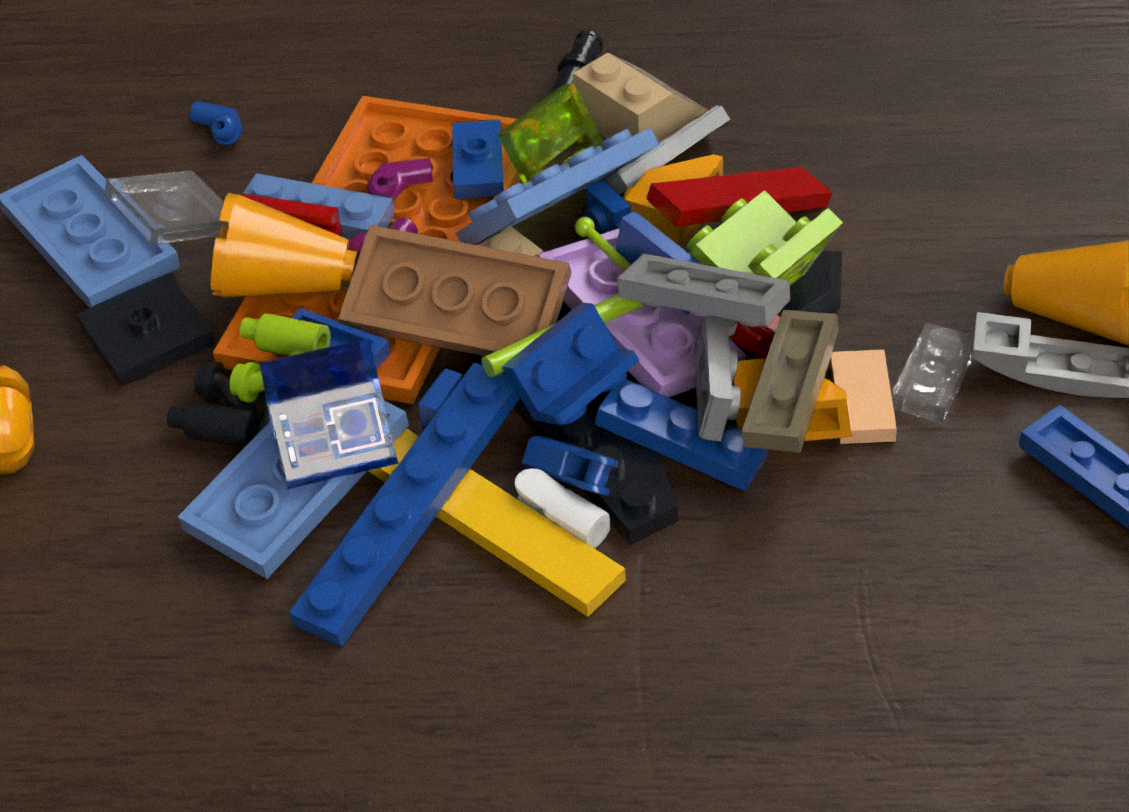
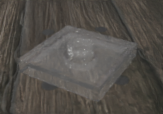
(168, 205)

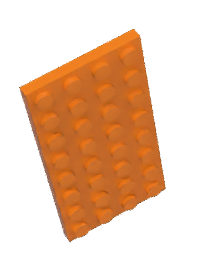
(376, 135)

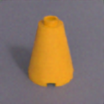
(275, 253)
(1076, 287)

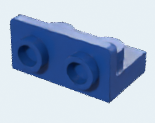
(569, 367)

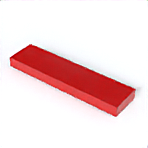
(710, 197)

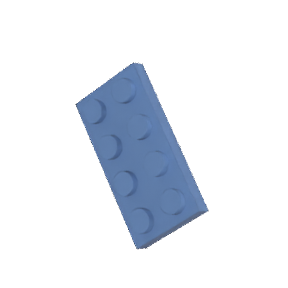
(555, 185)
(85, 233)
(253, 513)

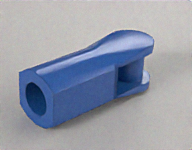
(569, 464)

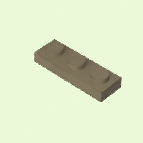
(790, 381)

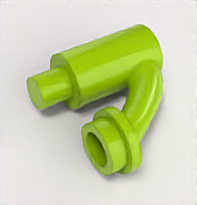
(278, 336)

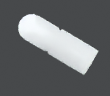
(562, 506)

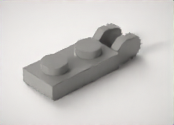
(714, 377)

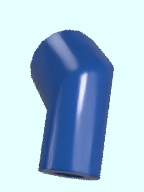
(223, 121)

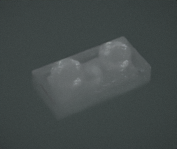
(933, 372)

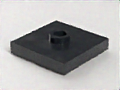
(145, 329)

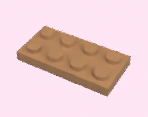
(451, 292)

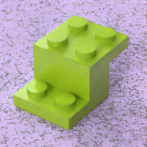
(764, 240)

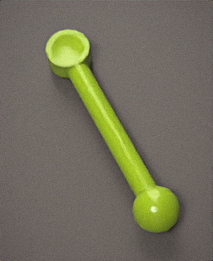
(585, 227)

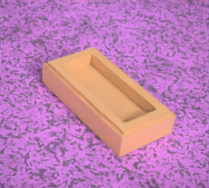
(868, 394)

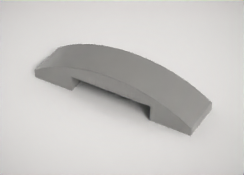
(1049, 362)

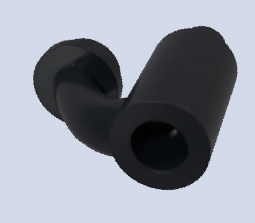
(215, 422)

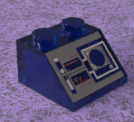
(328, 413)

